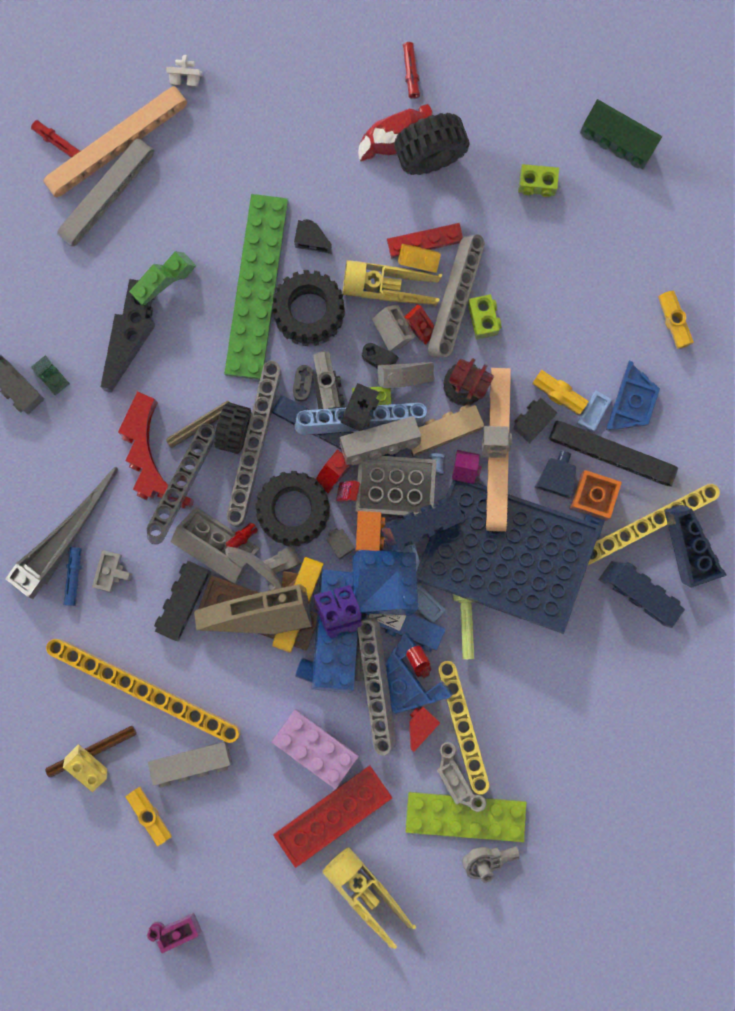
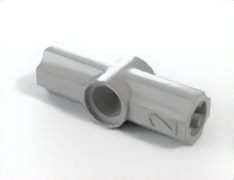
(324, 370)

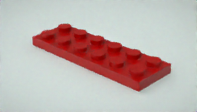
(332, 816)

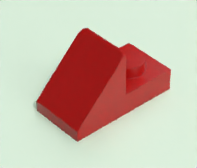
(420, 324)

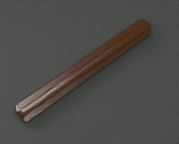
(96, 748)

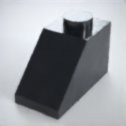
(311, 237)

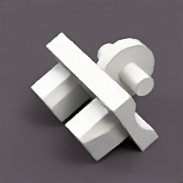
(192, 74)

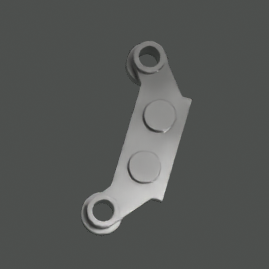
(455, 780)

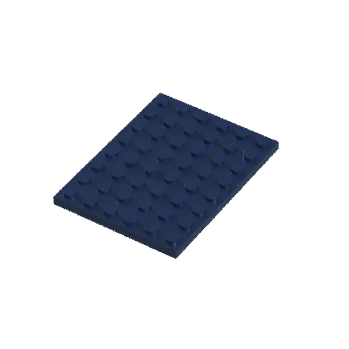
(521, 572)

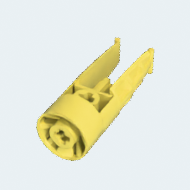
(357, 279)
(343, 871)

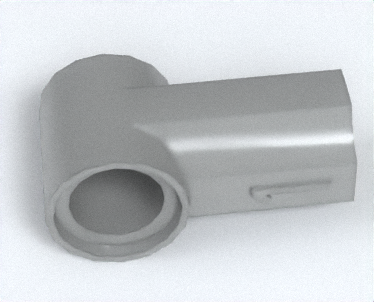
(283, 560)

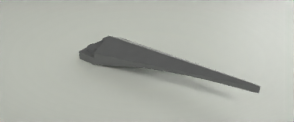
(42, 561)

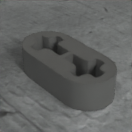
(298, 382)

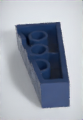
(692, 549)
(642, 592)

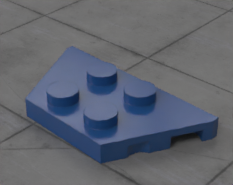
(634, 400)

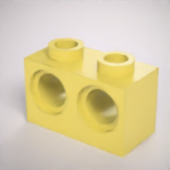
(85, 768)

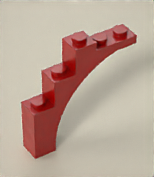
(137, 429)

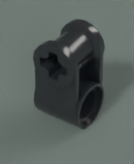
(379, 357)

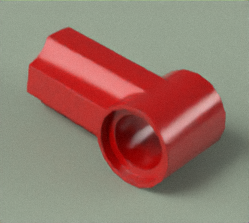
(419, 661)

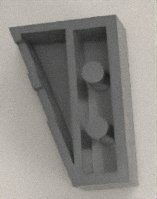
(18, 388)

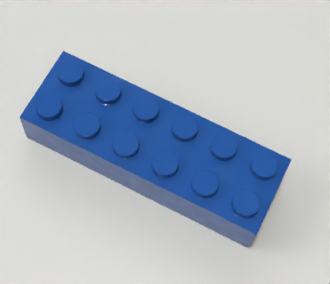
(334, 656)

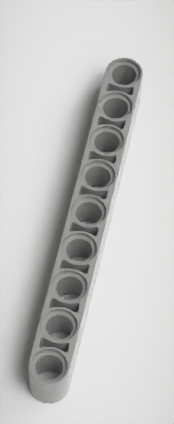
(260, 435)

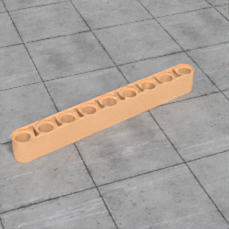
(115, 141)
(498, 467)

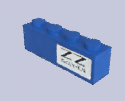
(418, 629)

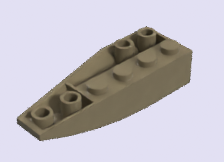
(258, 613)

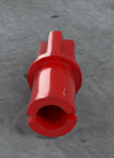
(241, 537)

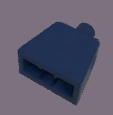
(558, 476)

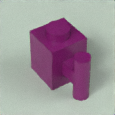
(466, 467)

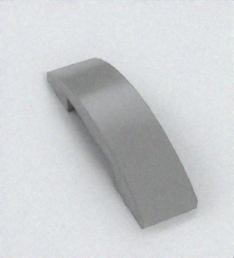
(240, 557)

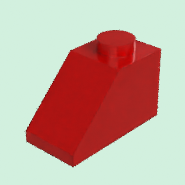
(333, 471)
(421, 726)

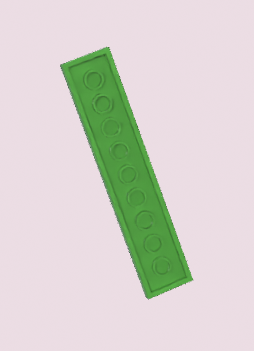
(256, 286)

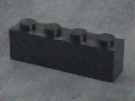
(182, 601)

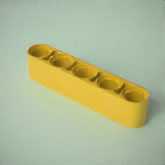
(307, 577)

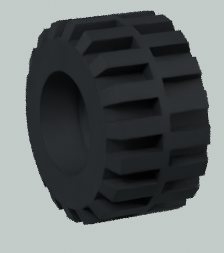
(232, 428)

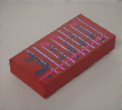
(347, 491)

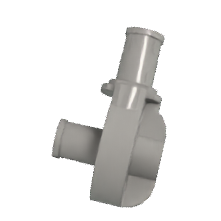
(486, 861)

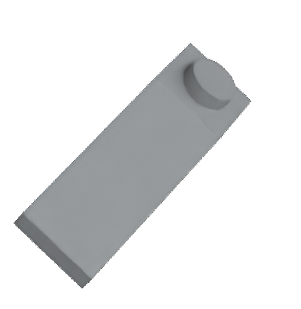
(405, 374)

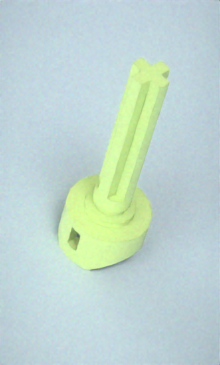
(466, 627)

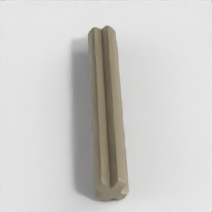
(192, 428)

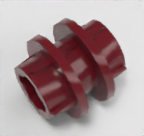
(471, 378)

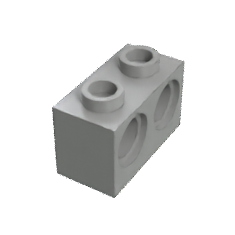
(496, 441)

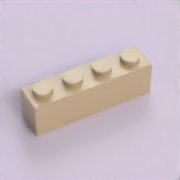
(448, 429)

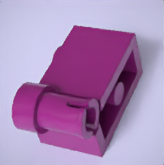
(174, 933)

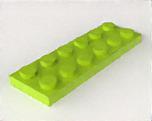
(441, 816)

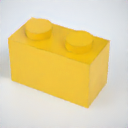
(419, 258)

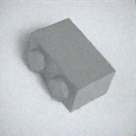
(393, 327)

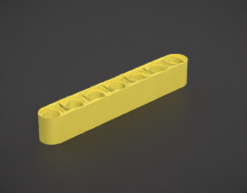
(469, 735)

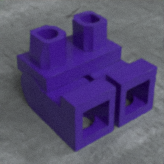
(338, 613)

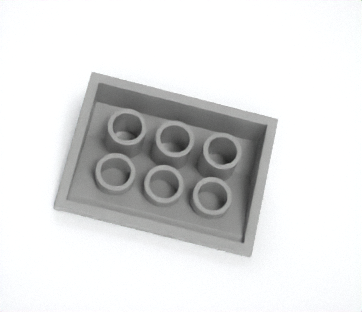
(395, 485)

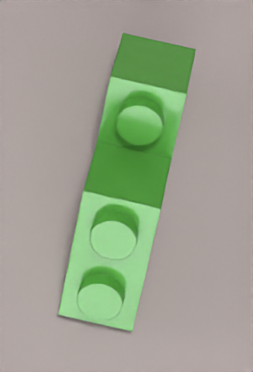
(161, 276)

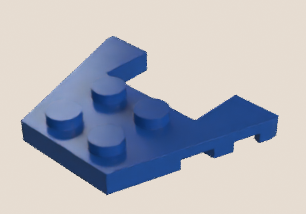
(404, 687)

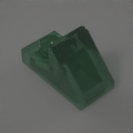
(50, 375)

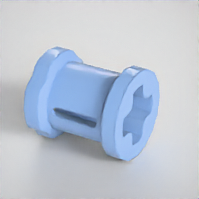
(439, 463)

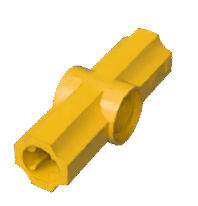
(679, 331)
(560, 392)
(156, 827)

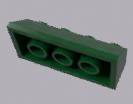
(620, 134)

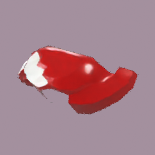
(382, 133)

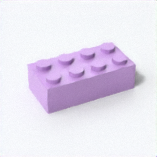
(315, 748)

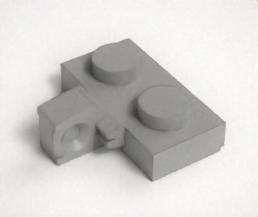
(109, 571)

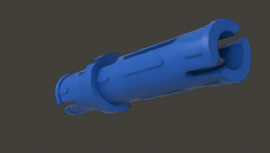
(73, 568)

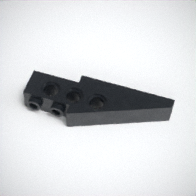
(120, 349)

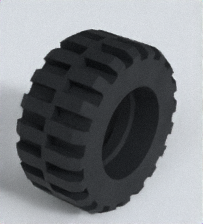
(431, 143)
(308, 284)
(292, 482)

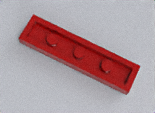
(427, 239)

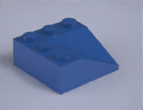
(385, 582)

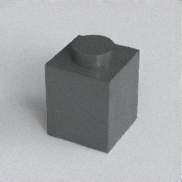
(340, 543)

